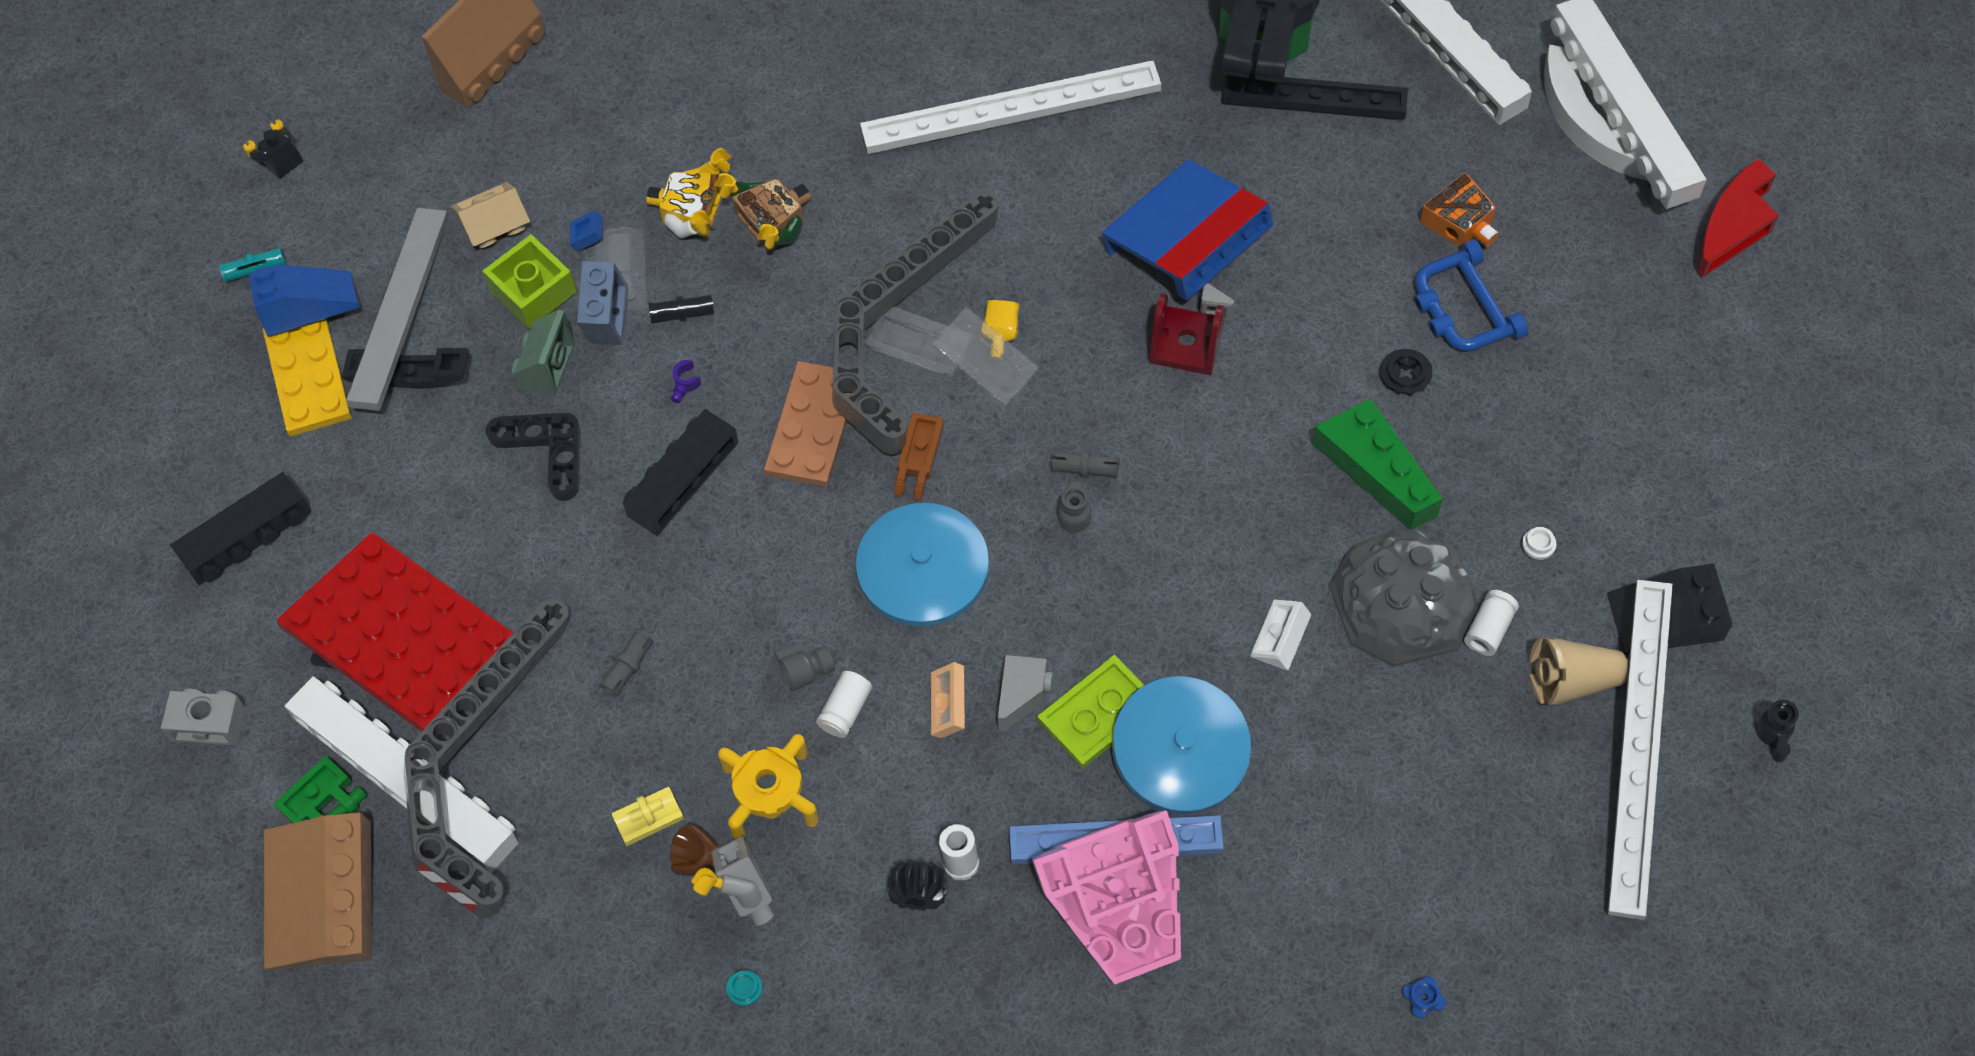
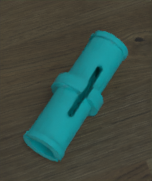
(231, 270)

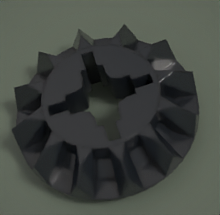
(1406, 360)

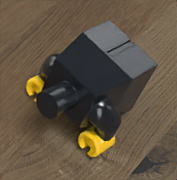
(275, 150)

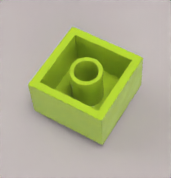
(529, 281)

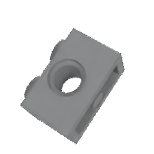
(221, 725)

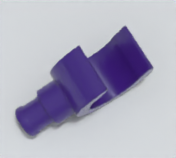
(683, 386)

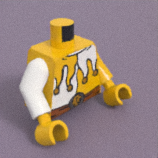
(691, 197)

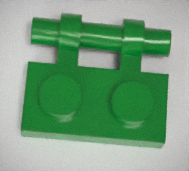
(316, 790)

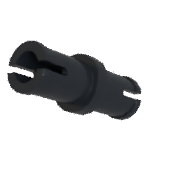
(681, 308)

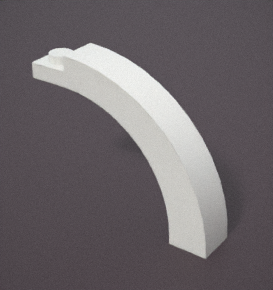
(1579, 117)

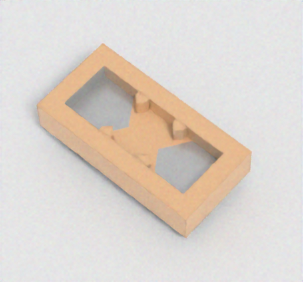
(947, 700)

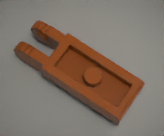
(919, 453)

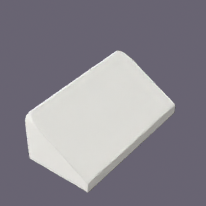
(1281, 633)

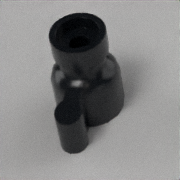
(1777, 727)

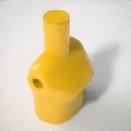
(1003, 317)

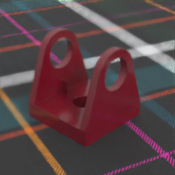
(1171, 324)

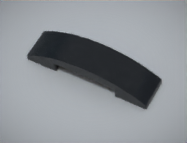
(417, 370)

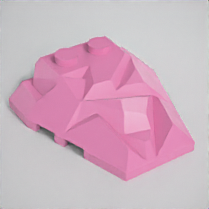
(1119, 893)

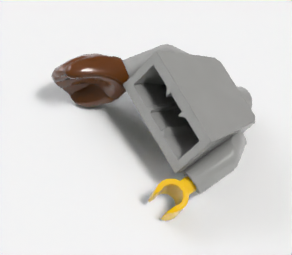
(736, 868)

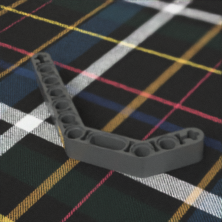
(887, 426)

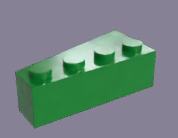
(1377, 459)

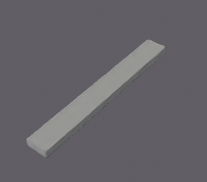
(397, 310)

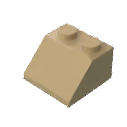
(491, 215)

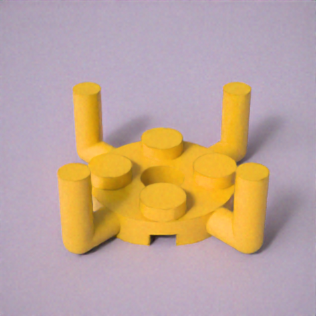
(773, 800)

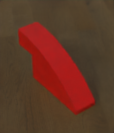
(1738, 218)

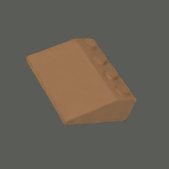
(478, 43)
(318, 892)

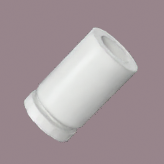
(1491, 622)
(844, 704)
(959, 852)

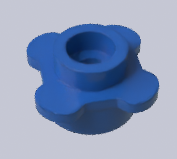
(1427, 987)

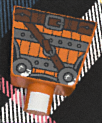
(1461, 213)

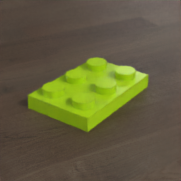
(1087, 713)

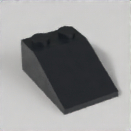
(1696, 611)

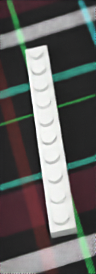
(1010, 107)
(1640, 750)

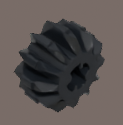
(917, 885)

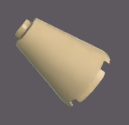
(1574, 670)

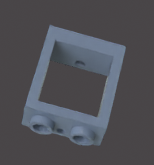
(600, 294)

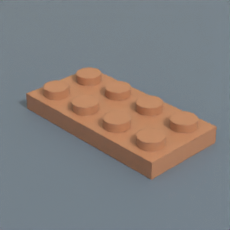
(807, 429)

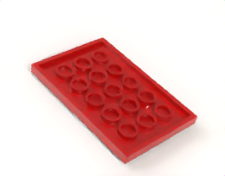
(394, 630)

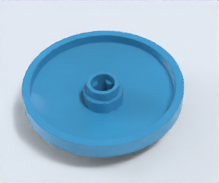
(922, 564)
(1181, 745)

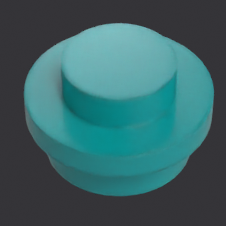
(744, 988)

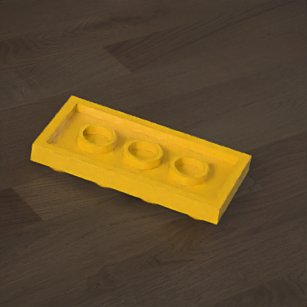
(307, 377)

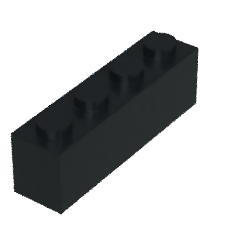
(680, 472)
(241, 529)

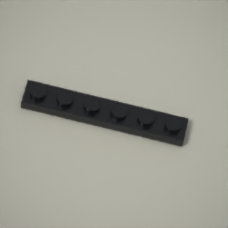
(1318, 96)

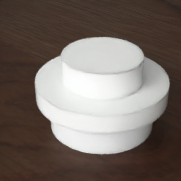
(1539, 543)

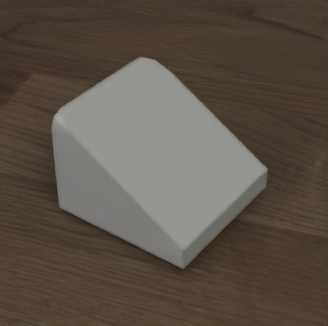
(1212, 297)

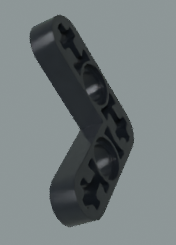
(556, 441)

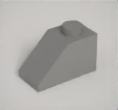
(1022, 688)

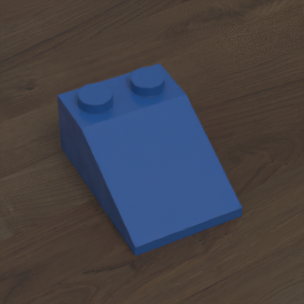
(300, 295)

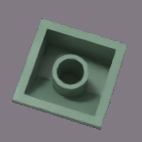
(544, 354)

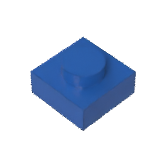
(586, 230)

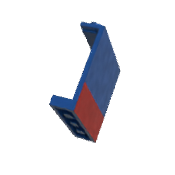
(1190, 226)

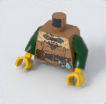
(766, 208)

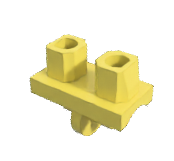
(647, 816)

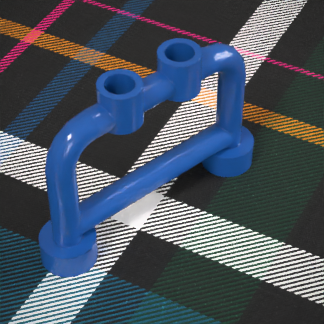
(1442, 323)

